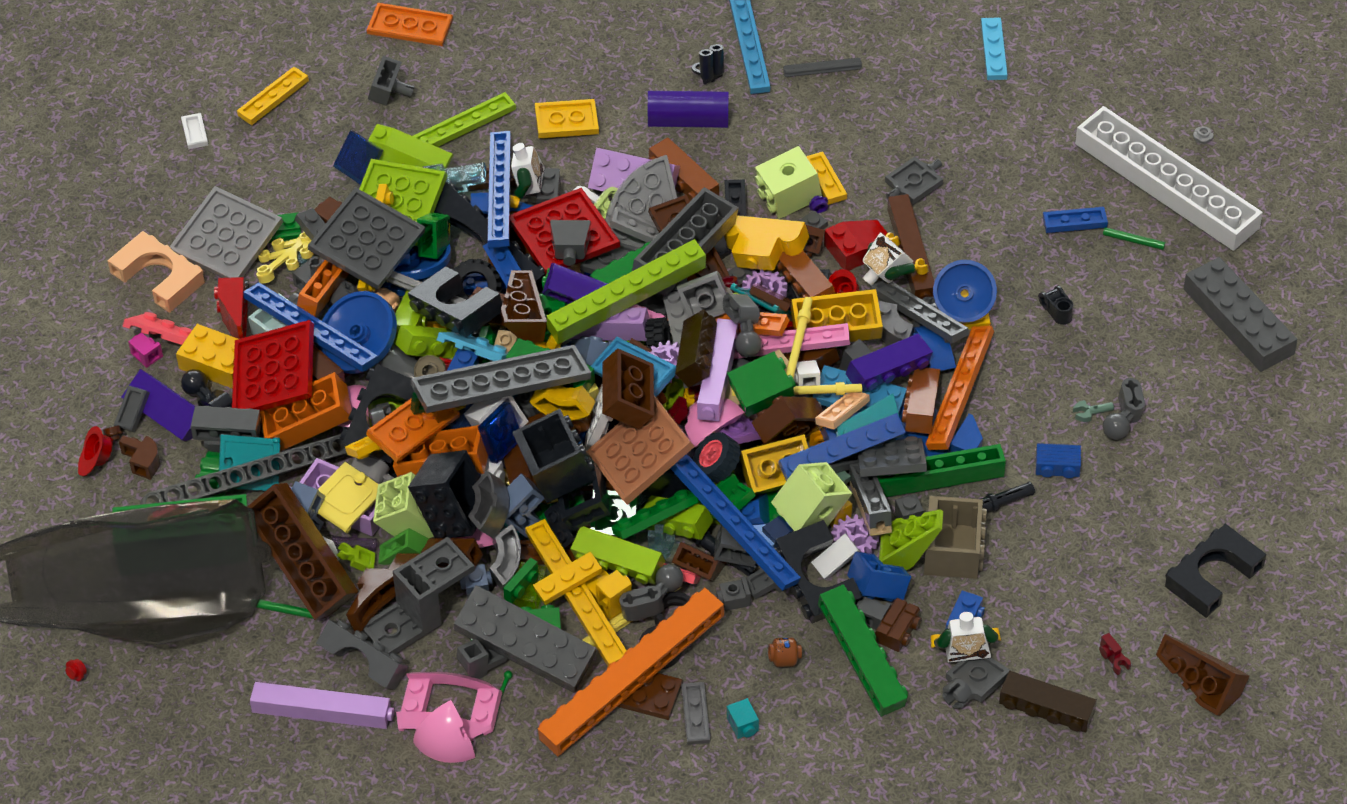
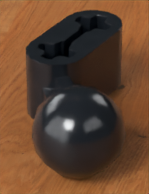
(195, 384)

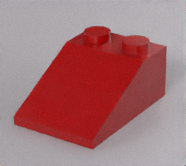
(850, 241)
(232, 305)

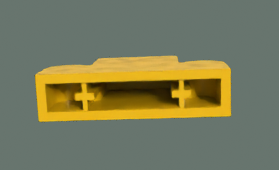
(760, 241)

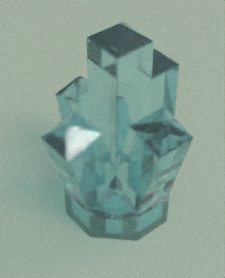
(658, 543)

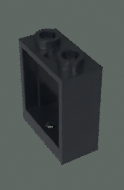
(596, 507)

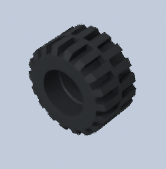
(481, 267)

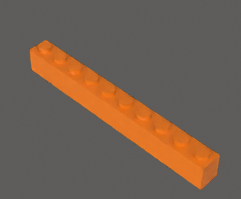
(630, 671)

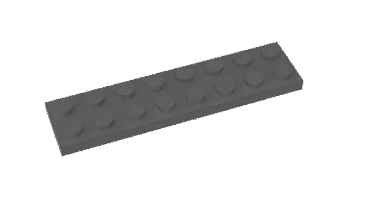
(500, 378)

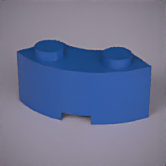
(942, 355)

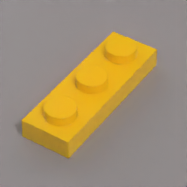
(829, 182)
(567, 578)

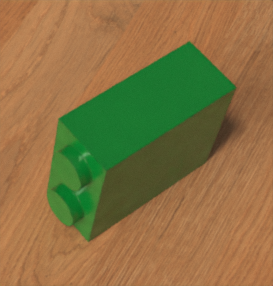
(760, 383)

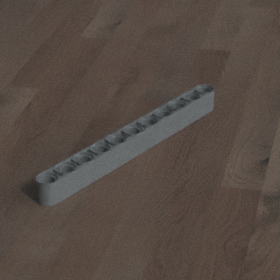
(244, 473)

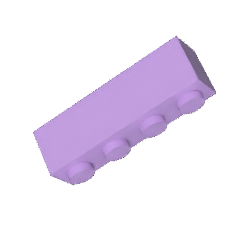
(625, 325)

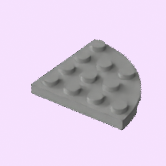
(643, 189)

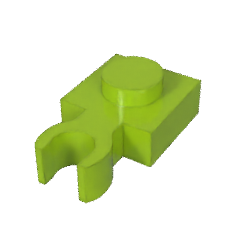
(358, 556)

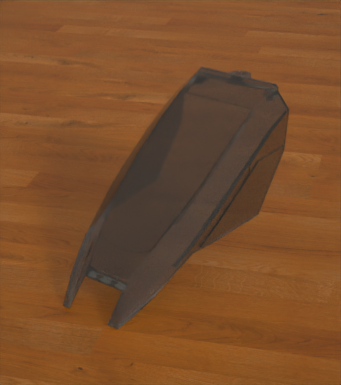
(140, 572)

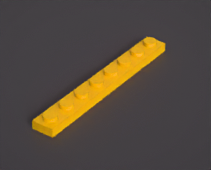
(580, 597)

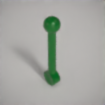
(508, 675)

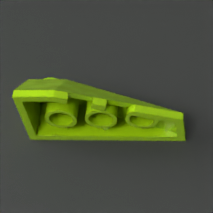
(406, 149)
(910, 539)

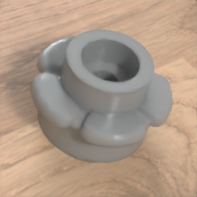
(1203, 135)

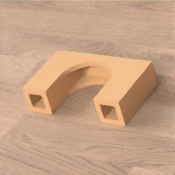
(147, 251)

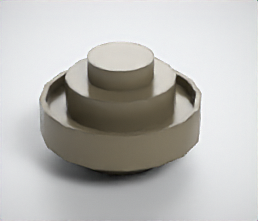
(429, 365)

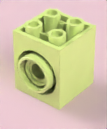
(787, 182)
(811, 496)
(397, 508)

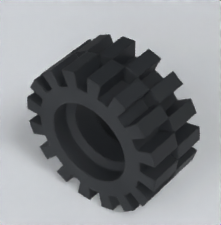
(657, 331)

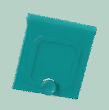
(774, 308)
(247, 449)

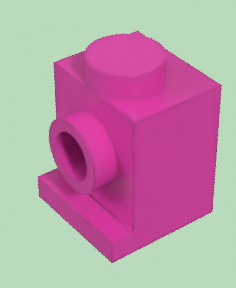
(145, 349)

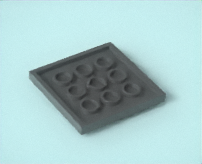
(366, 238)

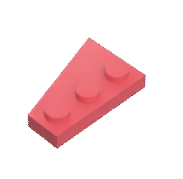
(152, 325)

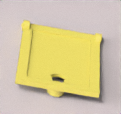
(346, 500)

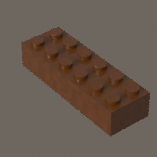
(302, 551)

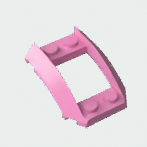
(418, 694)

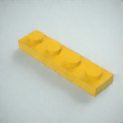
(272, 95)

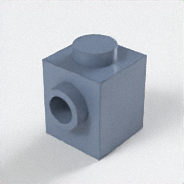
(478, 577)

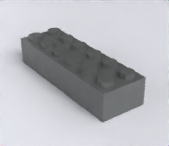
(702, 219)
(1240, 314)
(525, 639)

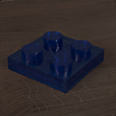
(497, 432)

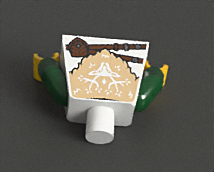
(527, 172)
(889, 261)
(966, 638)

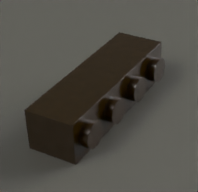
(696, 348)
(1047, 701)

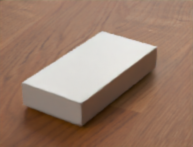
(194, 131)
(835, 556)

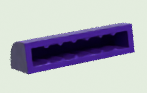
(688, 109)
(568, 284)
(165, 405)

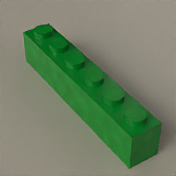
(948, 470)
(862, 650)

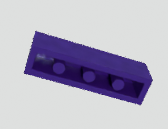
(889, 362)

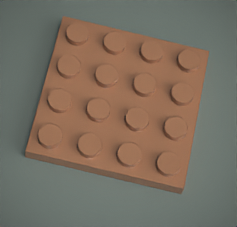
(638, 457)

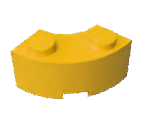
(572, 401)

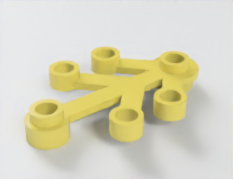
(290, 255)

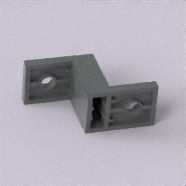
(417, 598)

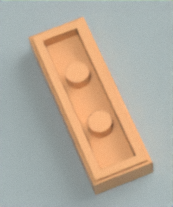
(842, 409)

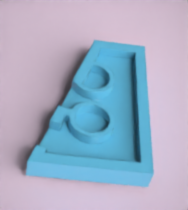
(479, 344)

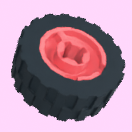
(717, 456)

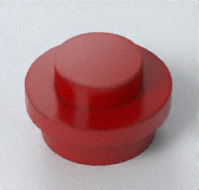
(75, 669)

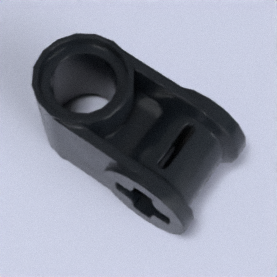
(1057, 305)

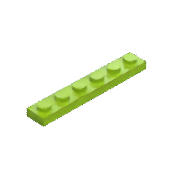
(467, 120)

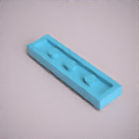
(994, 49)

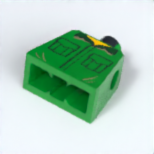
(436, 235)

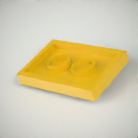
(566, 118)

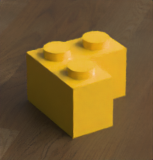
(607, 591)

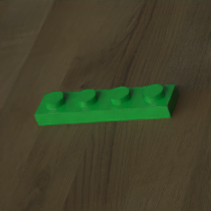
(649, 516)

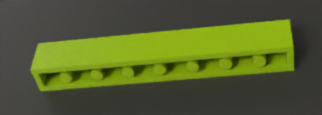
(626, 291)

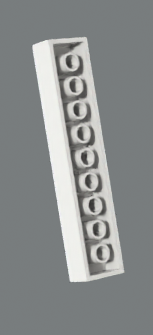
(1168, 178)

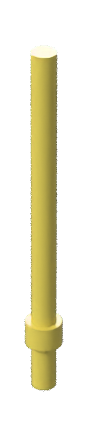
(803, 317)
(839, 388)

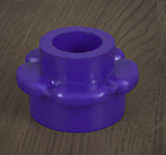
(818, 204)

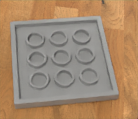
(226, 234)

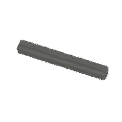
(822, 67)

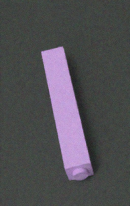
(714, 387)
(321, 705)

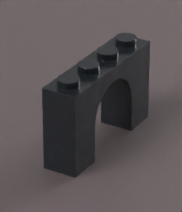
(462, 317)
(382, 384)
(1224, 546)
(794, 549)

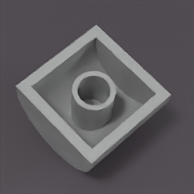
(704, 293)

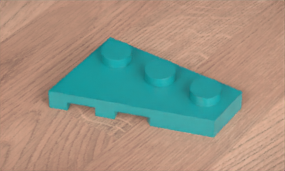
(874, 413)

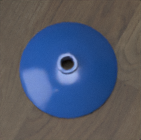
(966, 276)

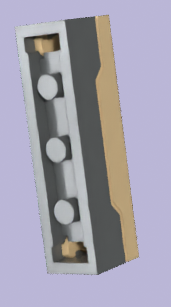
(870, 501)

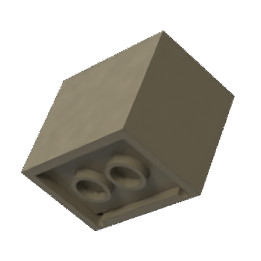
(960, 544)

